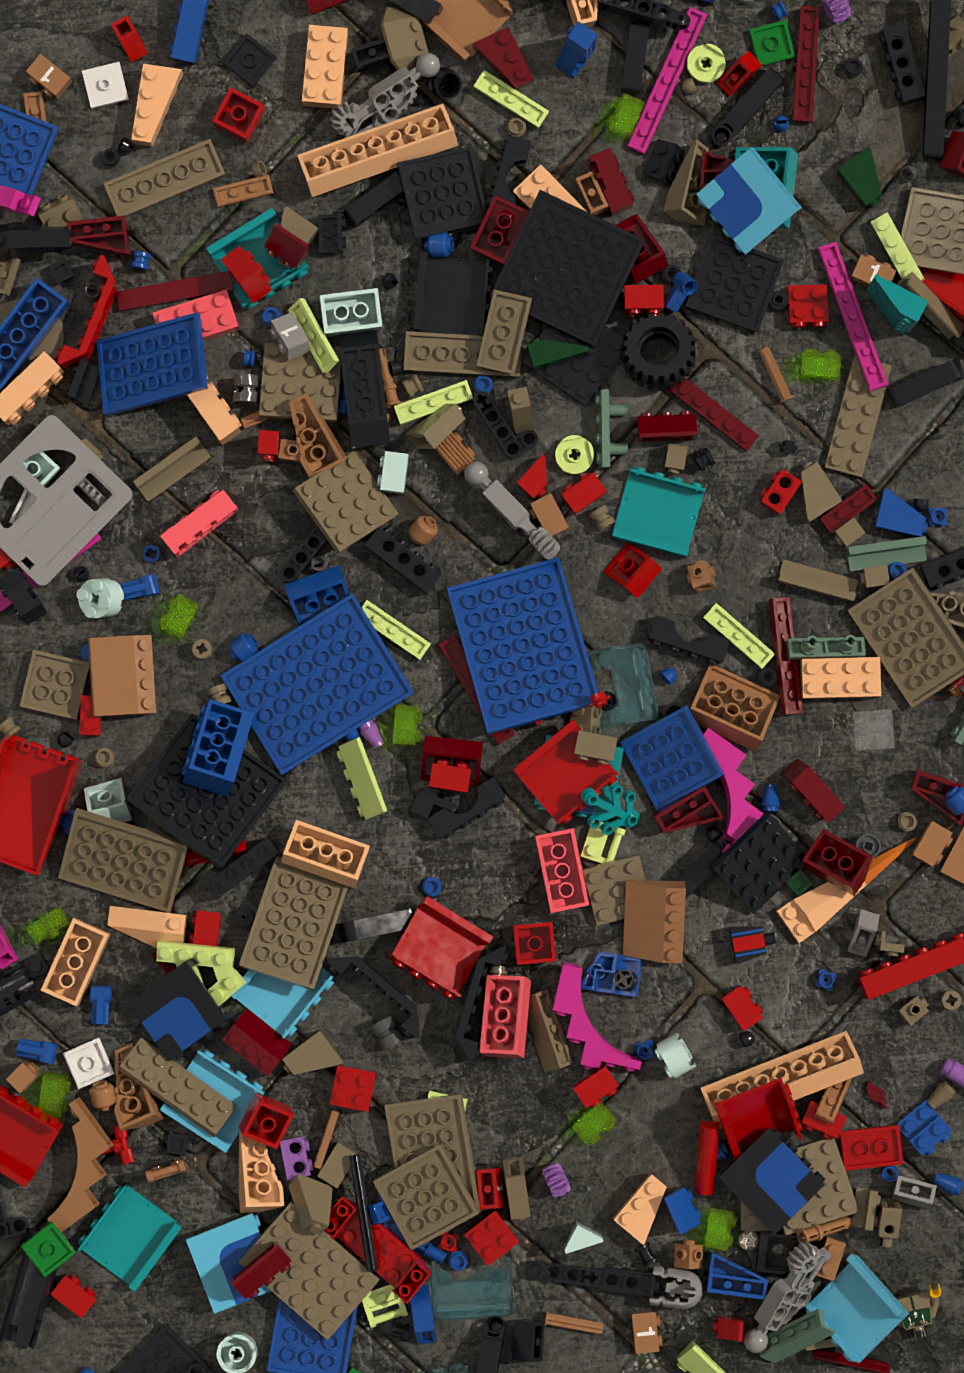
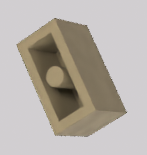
(595, 746)
(337, 1165)

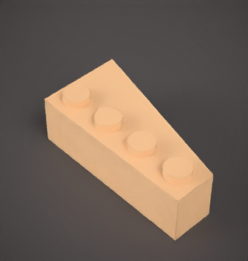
(155, 94)

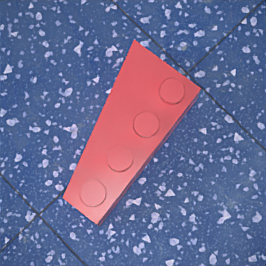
(199, 523)

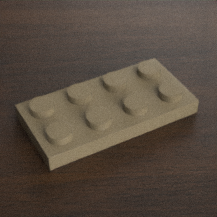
(504, 331)

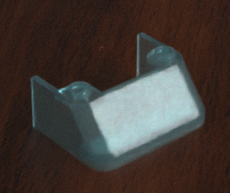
(631, 682)
(473, 1296)

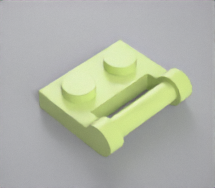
(596, 841)
(382, 1298)

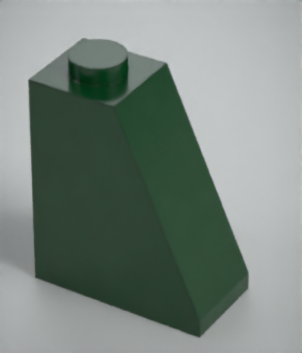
(861, 178)

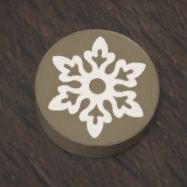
(748, 1240)

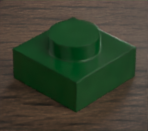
(799, 883)

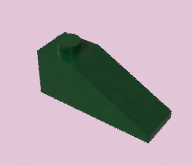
(550, 352)

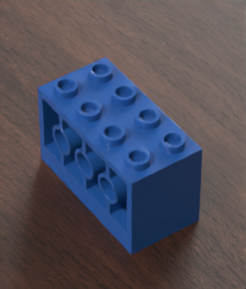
(217, 747)

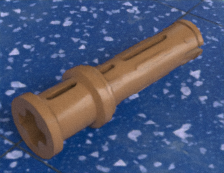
(389, 387)
(818, 1231)

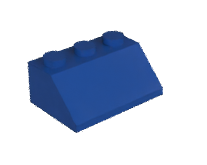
(316, 593)

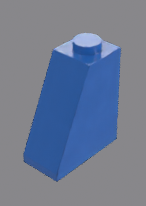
(898, 516)
(423, 1316)

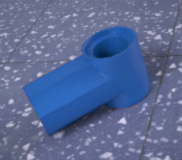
(683, 286)
(144, 586)
(100, 999)
(41, 1050)

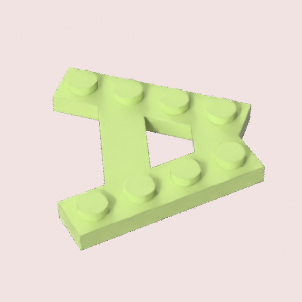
(211, 956)

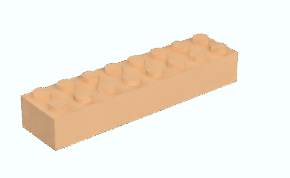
(377, 150)
(803, 1070)

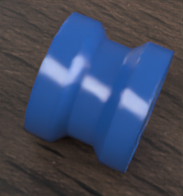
(140, 260)

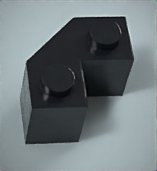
(22, 596)

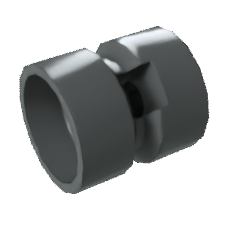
(245, 389)
(868, 843)
(387, 1032)

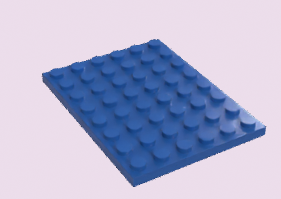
(523, 645)
(317, 684)

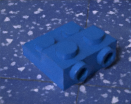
(924, 1128)

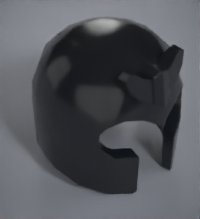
(445, 83)

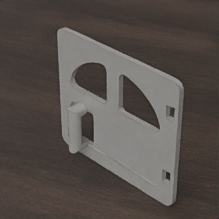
(59, 519)

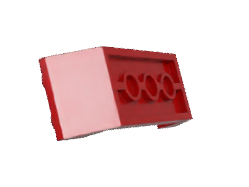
(69, 356)
(395, 1260)

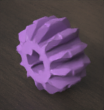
(837, 10)
(556, 1180)

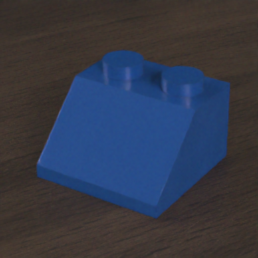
(682, 1210)

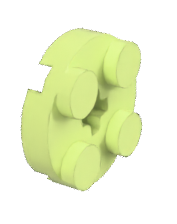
(707, 74)
(581, 446)

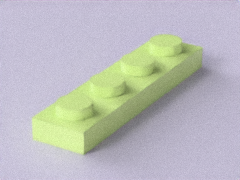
(511, 99)
(895, 246)
(318, 342)
(433, 401)
(396, 631)
(739, 635)

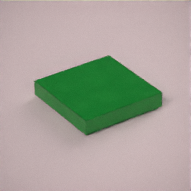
(772, 43)
(48, 1249)

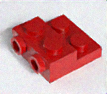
(808, 305)

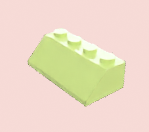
(362, 779)
(696, 1360)

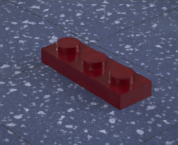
(848, 509)

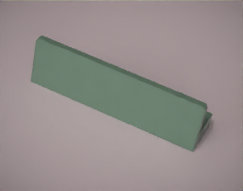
(885, 553)
(796, 1336)

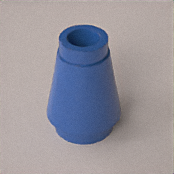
(770, 799)
(949, 1183)

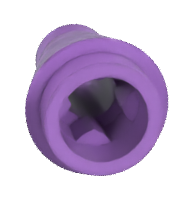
(371, 733)

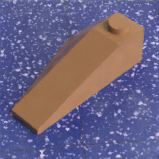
(315, 440)
(134, 1103)

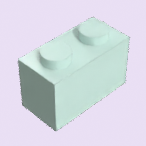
(393, 473)

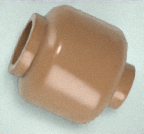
(423, 530)
(102, 1095)

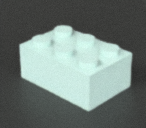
(351, 312)

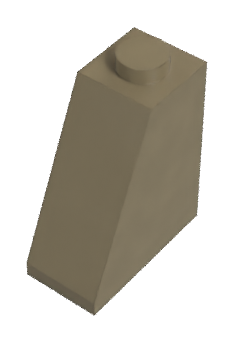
(298, 226)
(520, 410)
(436, 427)
(817, 492)
(312, 1055)
(516, 1188)
(311, 1202)

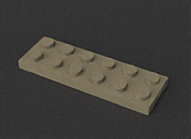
(164, 179)
(447, 354)
(855, 423)
(177, 1087)

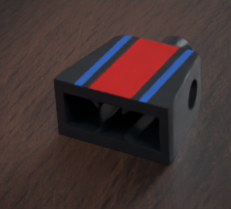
(749, 942)

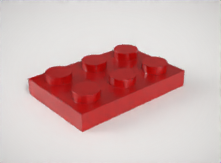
(871, 1147)

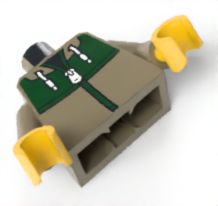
(921, 1310)

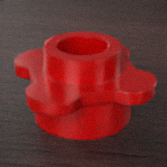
(599, 700)
(444, 1245)

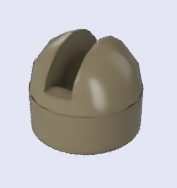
(689, 86)
(258, 168)

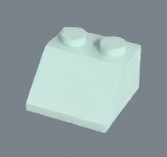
(108, 800)

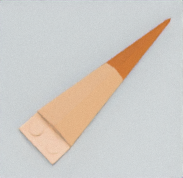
(813, 909)

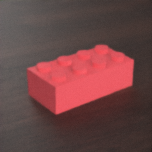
(214, 310)
(562, 870)
(505, 1016)

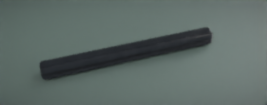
(363, 1212)

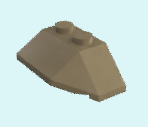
(403, 37)

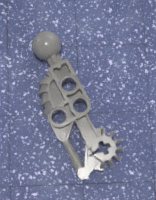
(392, 99)
(511, 510)
(787, 1294)

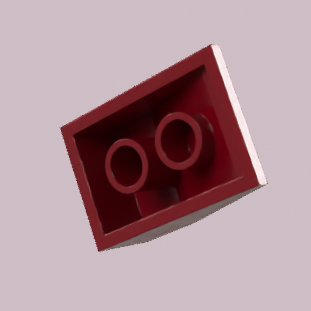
(499, 230)
(651, 257)

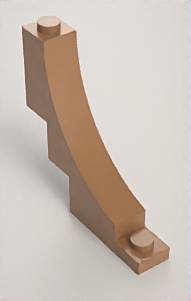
(91, 1143)

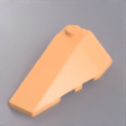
(148, 925)
(257, 1178)

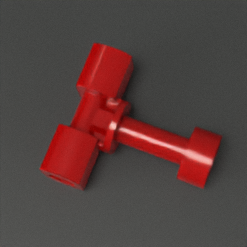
(121, 1146)

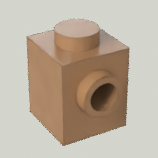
(289, 451)

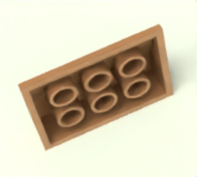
(122, 675)
(733, 707)
(654, 920)

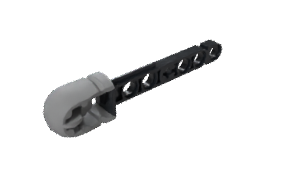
(645, 1282)

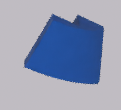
(603, 970)

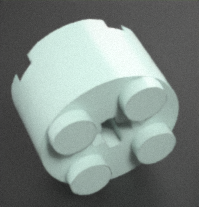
(100, 598)
(675, 1055)
(247, 1348)

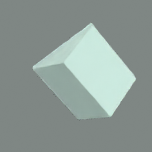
(41, 468)
(581, 1238)

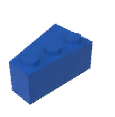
(577, 49)
(733, 1279)

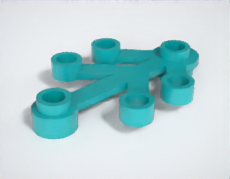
(627, 817)

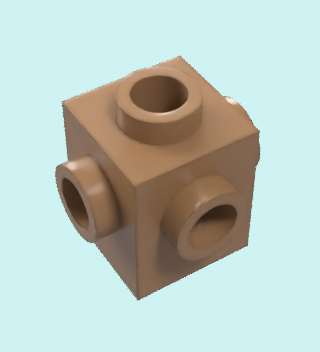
(701, 576)
(688, 1255)

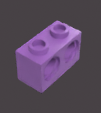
(291, 1158)

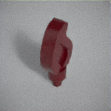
(876, 1094)

